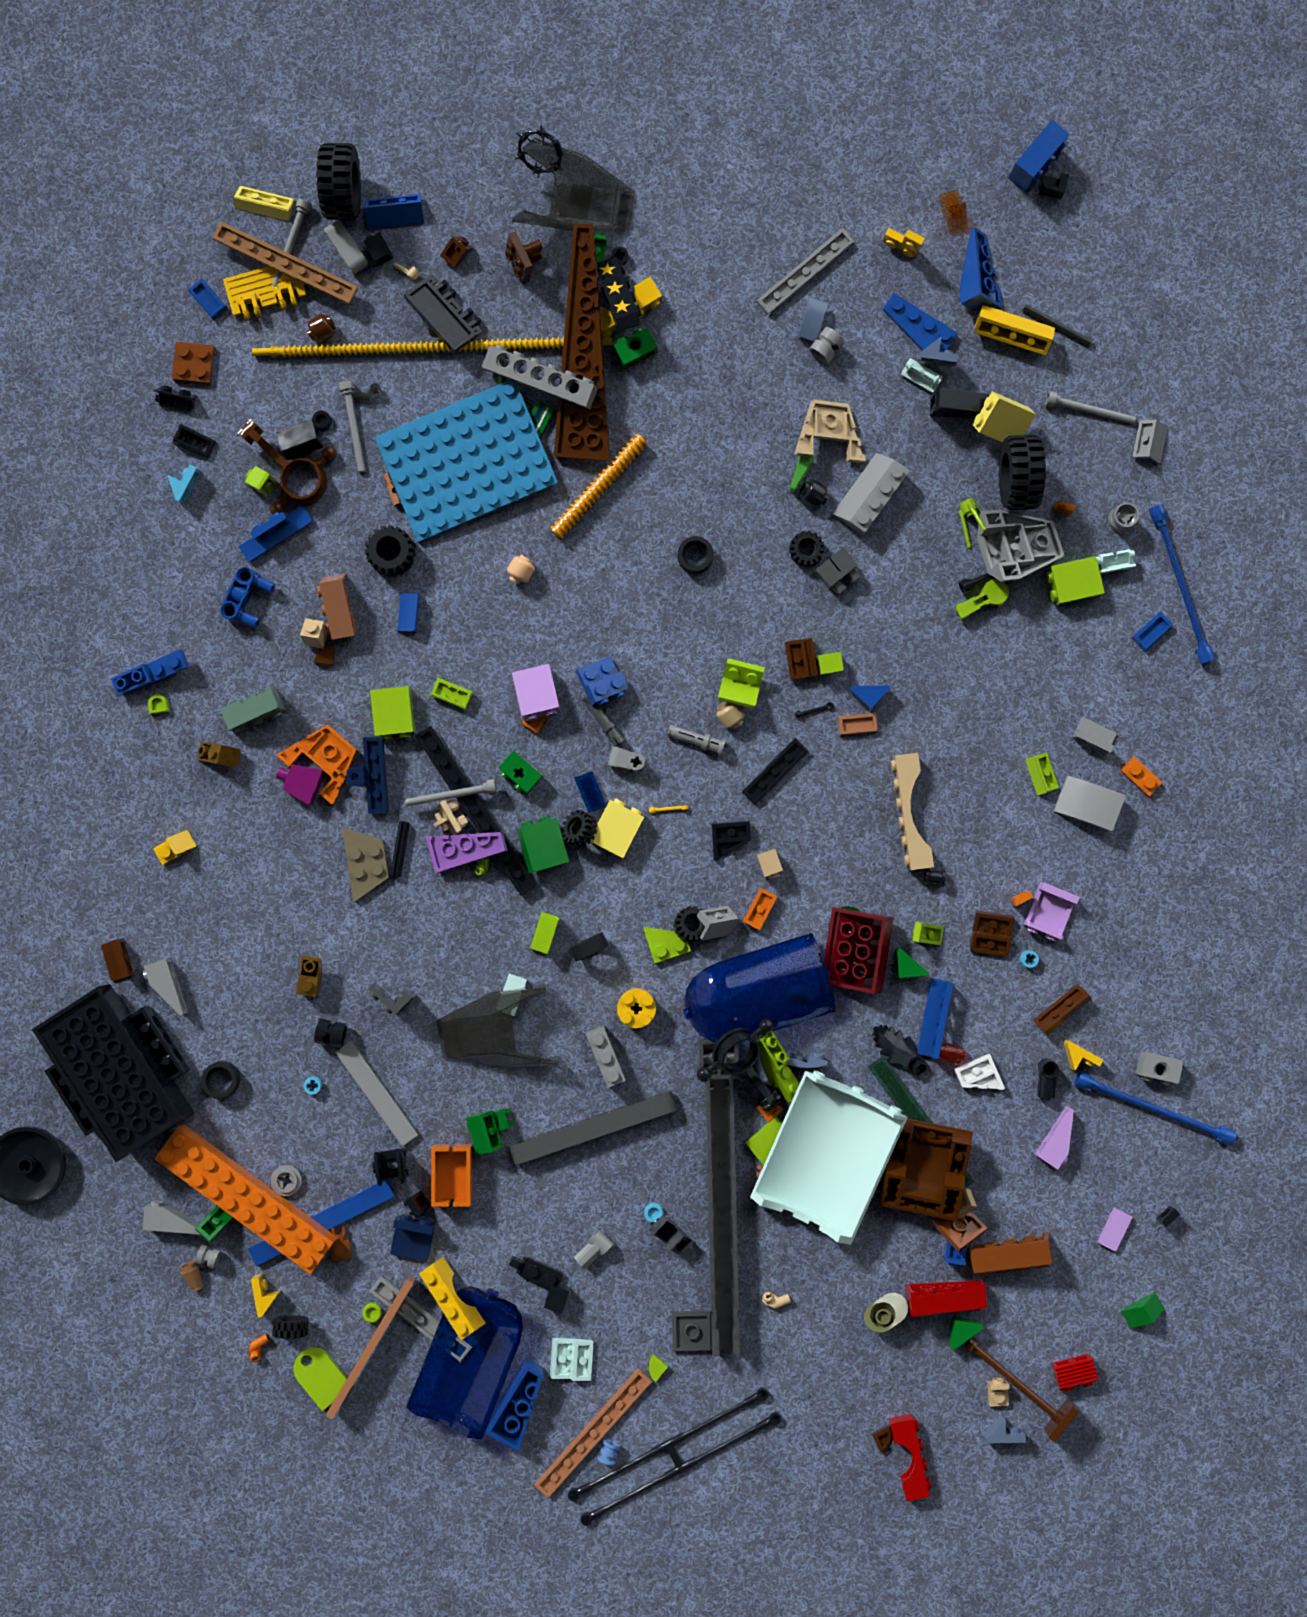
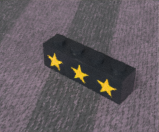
(617, 294)

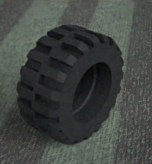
(338, 181)
(1022, 472)

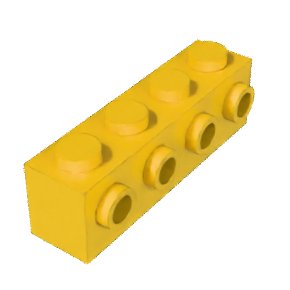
(1014, 330)

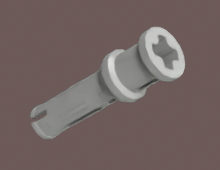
(705, 742)

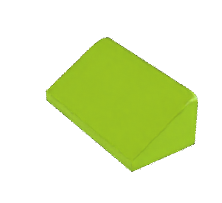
(1042, 773)

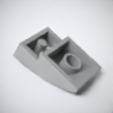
(1089, 803)

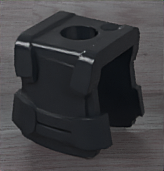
(381, 1167)

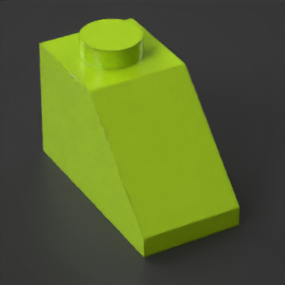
(260, 481)

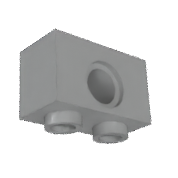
(1171, 1068)

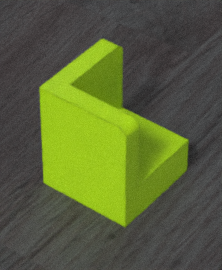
(829, 663)

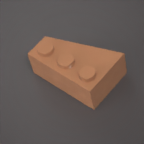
(336, 606)

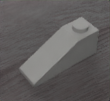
(164, 981)
(167, 1219)

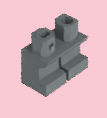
(836, 569)

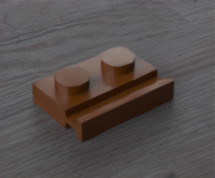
(801, 659)

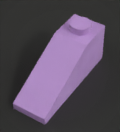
(1057, 1142)

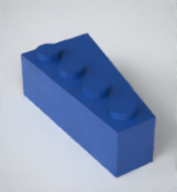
(515, 1406)

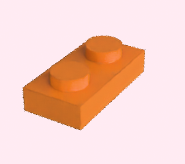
(1141, 776)
(760, 908)

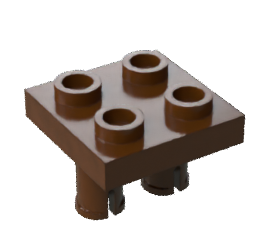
(522, 255)

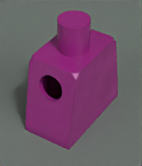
(301, 782)

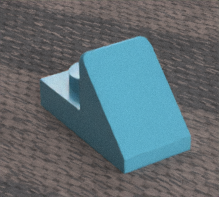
(182, 488)

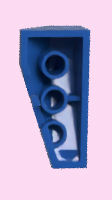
(977, 281)

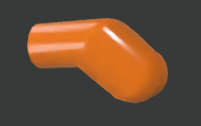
(256, 1347)

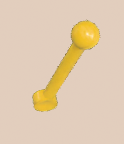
(653, 810)

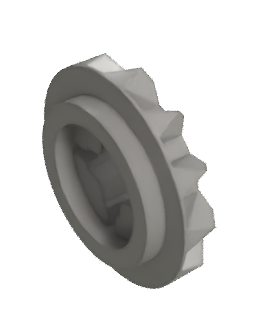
(278, 1184)

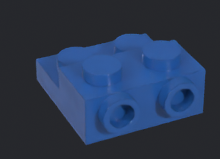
(602, 681)

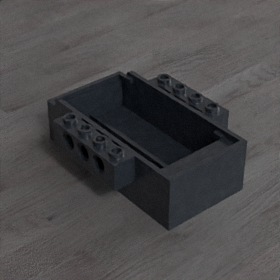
(115, 1070)

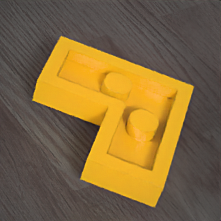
(909, 244)

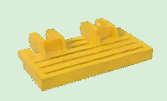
(258, 286)

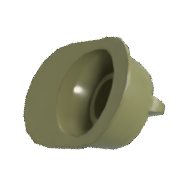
(886, 1312)

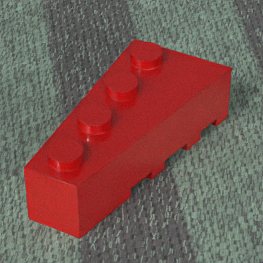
(945, 1297)

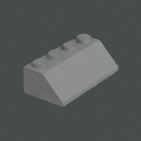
(870, 493)

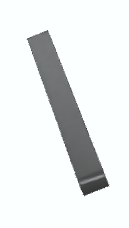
(593, 1128)

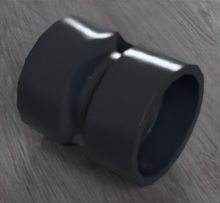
(330, 1033)

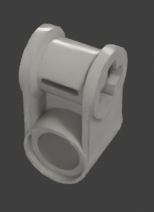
(623, 759)

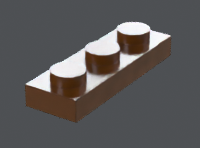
(1062, 1009)

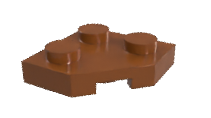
(960, 1232)

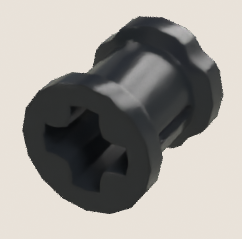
(934, 877)

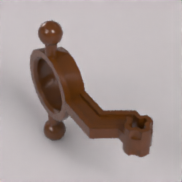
(251, 432)

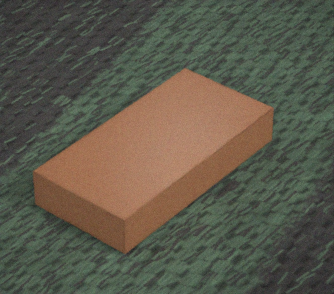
(857, 724)

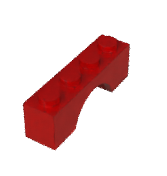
(913, 1481)

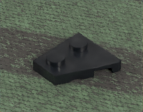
(729, 836)

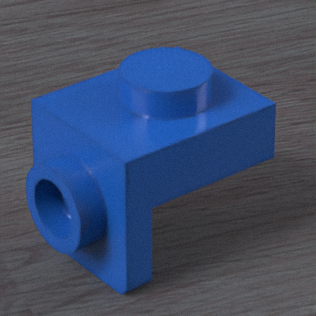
(953, 1257)

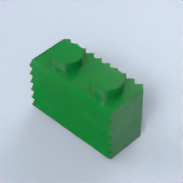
(484, 1132)

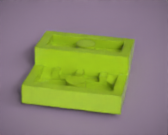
(763, 1140)

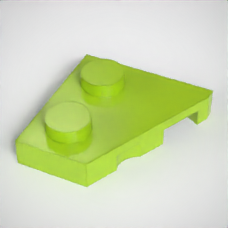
(665, 944)

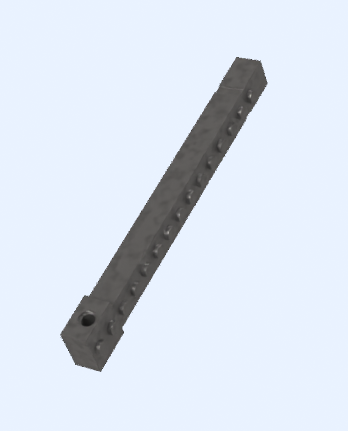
(722, 1201)

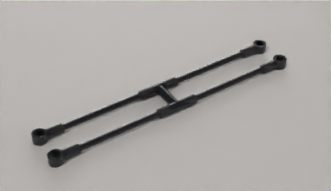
(669, 1446)

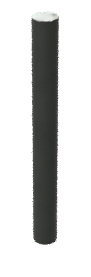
(1057, 325)

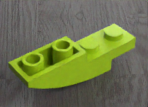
(774, 1061)

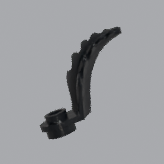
(900, 1050)

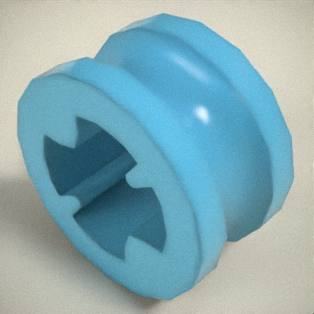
(1035, 960)
(308, 1081)

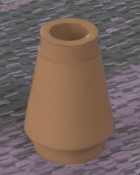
(191, 1274)

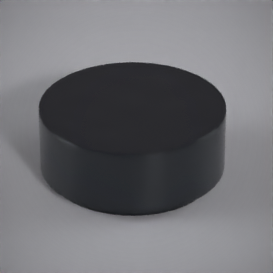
(322, 420)

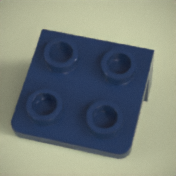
(412, 1237)

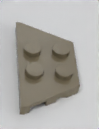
(365, 862)

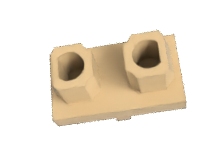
(446, 809)

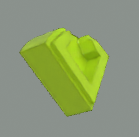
(656, 1367)

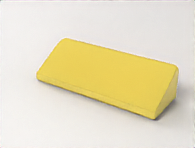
(263, 203)

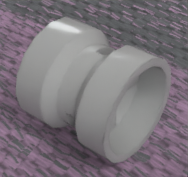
(208, 1257)

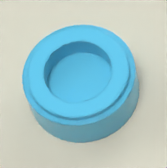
(653, 1211)

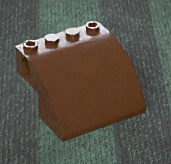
(927, 1170)

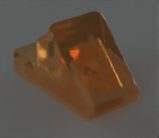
(953, 210)

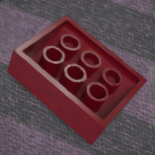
(858, 949)

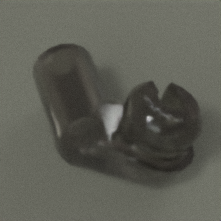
(369, 396)

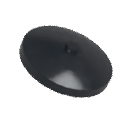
(30, 1165)

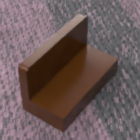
(117, 959)

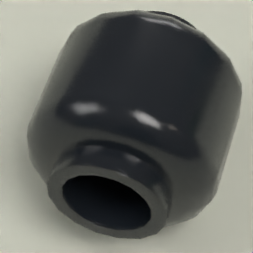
(813, 493)

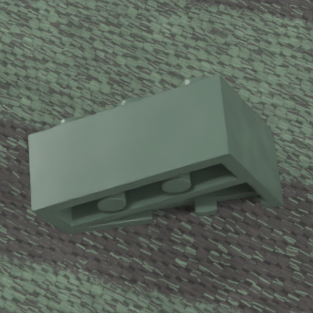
(253, 710)

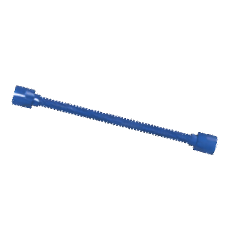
(1159, 516)
(1222, 1134)

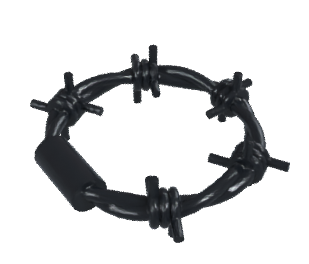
(556, 145)

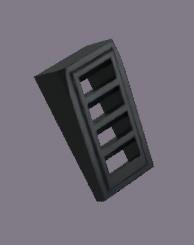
(181, 429)

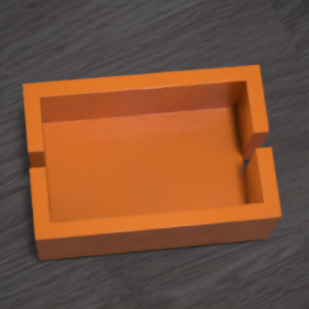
(451, 1175)

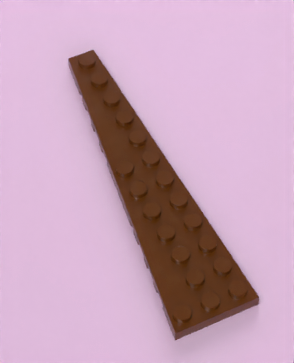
(579, 430)

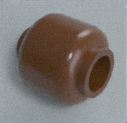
(321, 328)

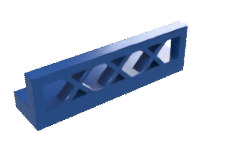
(934, 1018)

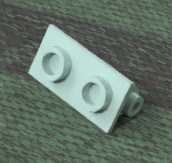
(921, 375)
(1122, 561)

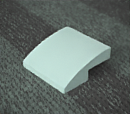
(571, 1359)

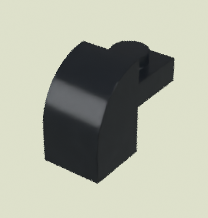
(670, 1234)

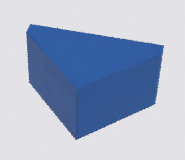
(869, 694)

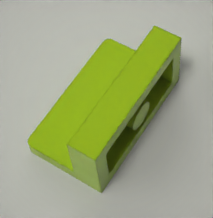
(545, 933)

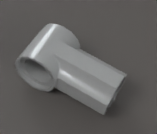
(596, 1246)

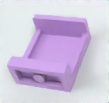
(536, 692)
(1050, 911)

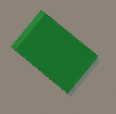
(907, 966)
(1143, 1311)
(962, 1330)

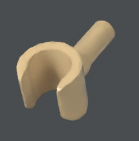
(412, 273)

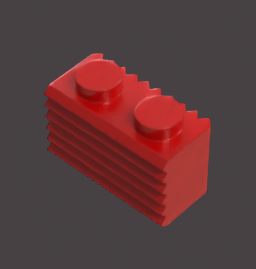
(1074, 1372)

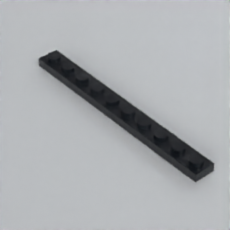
(474, 807)

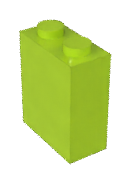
(1075, 581)
(392, 712)

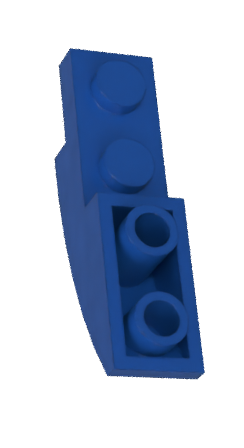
(150, 673)

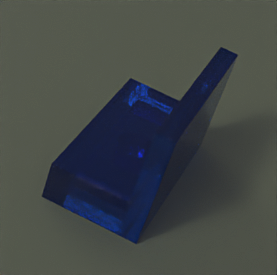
(590, 792)

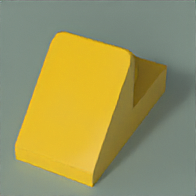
(174, 847)
(1076, 1054)
(262, 1299)

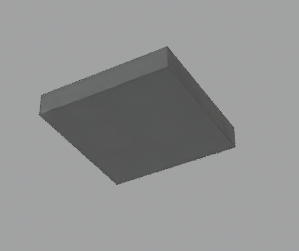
(691, 1330)

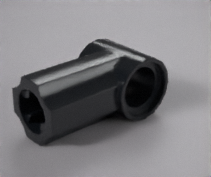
(1047, 1080)

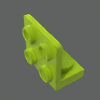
(741, 683)

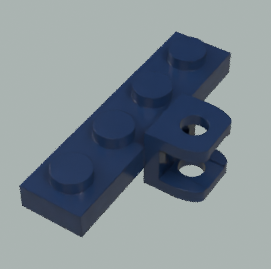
(372, 774)

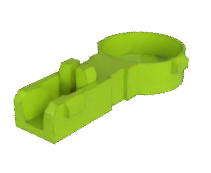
(996, 592)

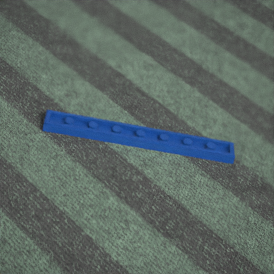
(334, 1216)

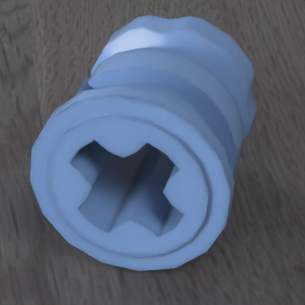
(608, 1452)

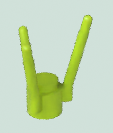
(970, 509)

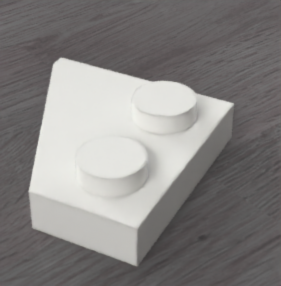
(979, 1074)

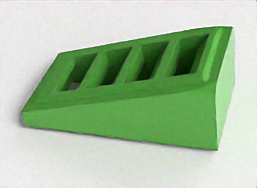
(803, 466)

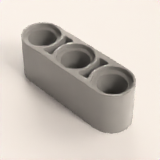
(346, 247)

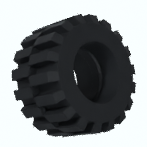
(385, 535)

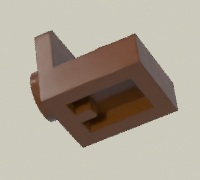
(456, 250)

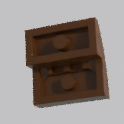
(991, 933)

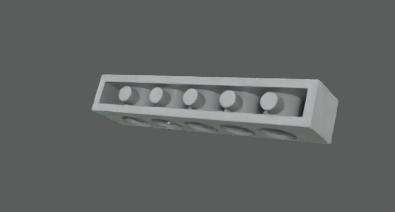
(494, 363)

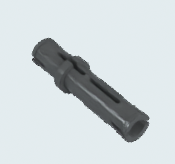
(608, 727)

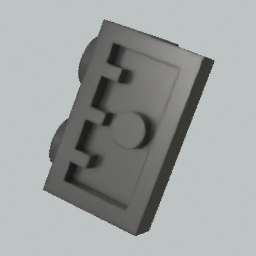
(391, 1006)

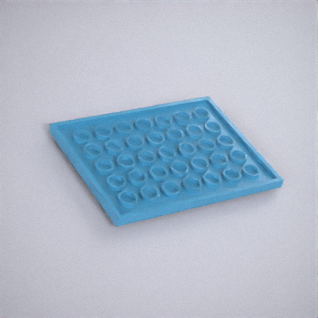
(466, 460)

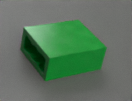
(542, 844)

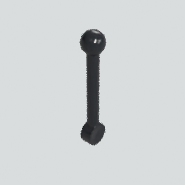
(829, 706)

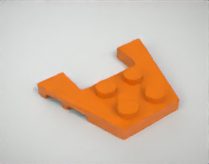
(329, 752)

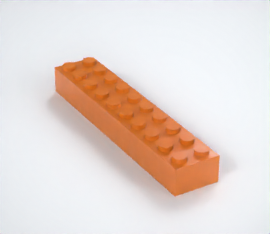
(246, 1198)

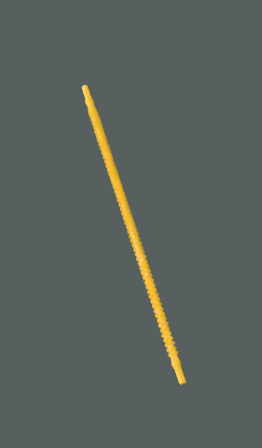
(276, 351)

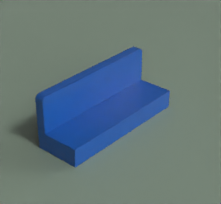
(394, 211)

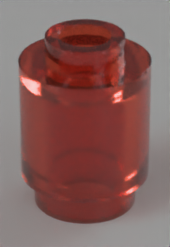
(952, 1053)

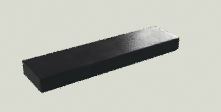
(774, 771)

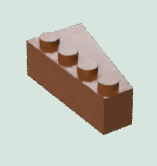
(1012, 1254)

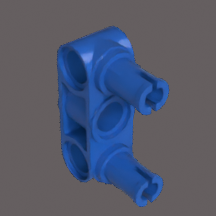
(240, 594)

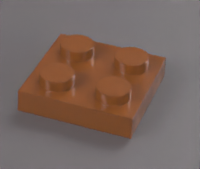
(193, 362)

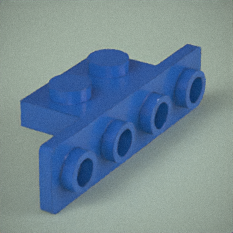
(274, 531)

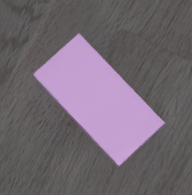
(1114, 1229)

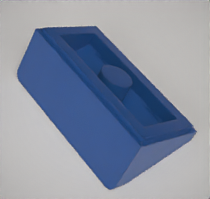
(408, 612)

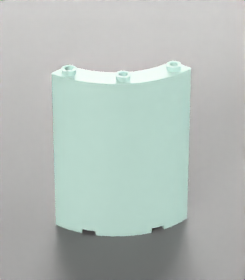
(829, 1155)

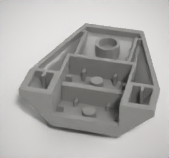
(1017, 544)

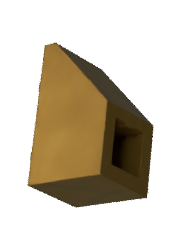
(219, 754)
(309, 976)

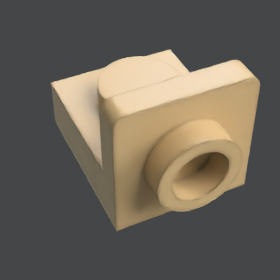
(998, 1392)

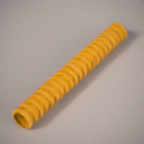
(598, 486)

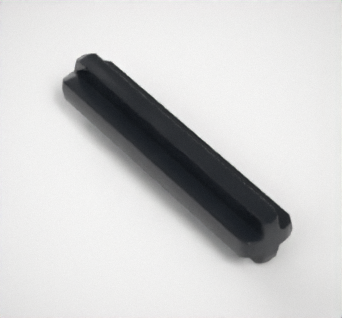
(399, 851)

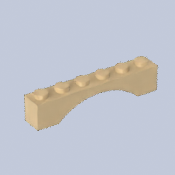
(917, 850)

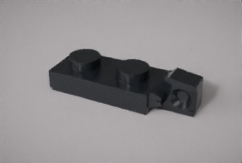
(536, 1271)

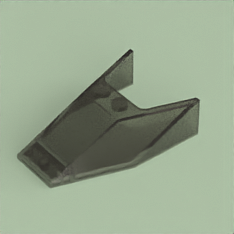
(580, 193)
(485, 1031)

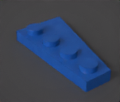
(918, 324)

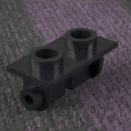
(168, 395)

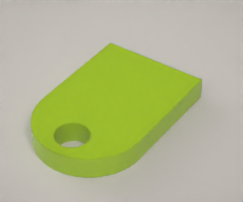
(321, 1378)

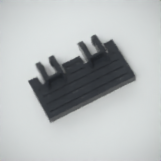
(442, 313)

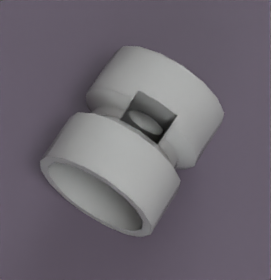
(825, 347)
(1123, 517)

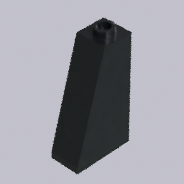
(956, 403)

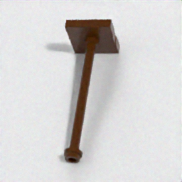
(1059, 1418)

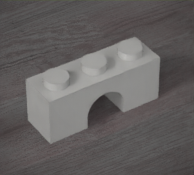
(605, 1056)

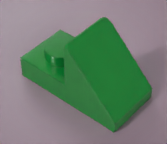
(213, 1224)

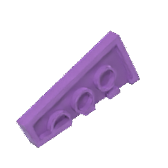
(461, 849)

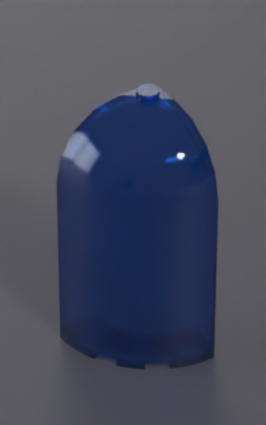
(768, 983)
(470, 1389)

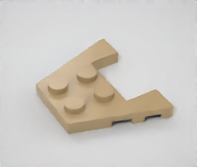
(829, 422)

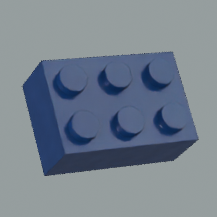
(1039, 156)

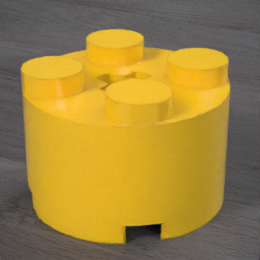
(644, 1016)

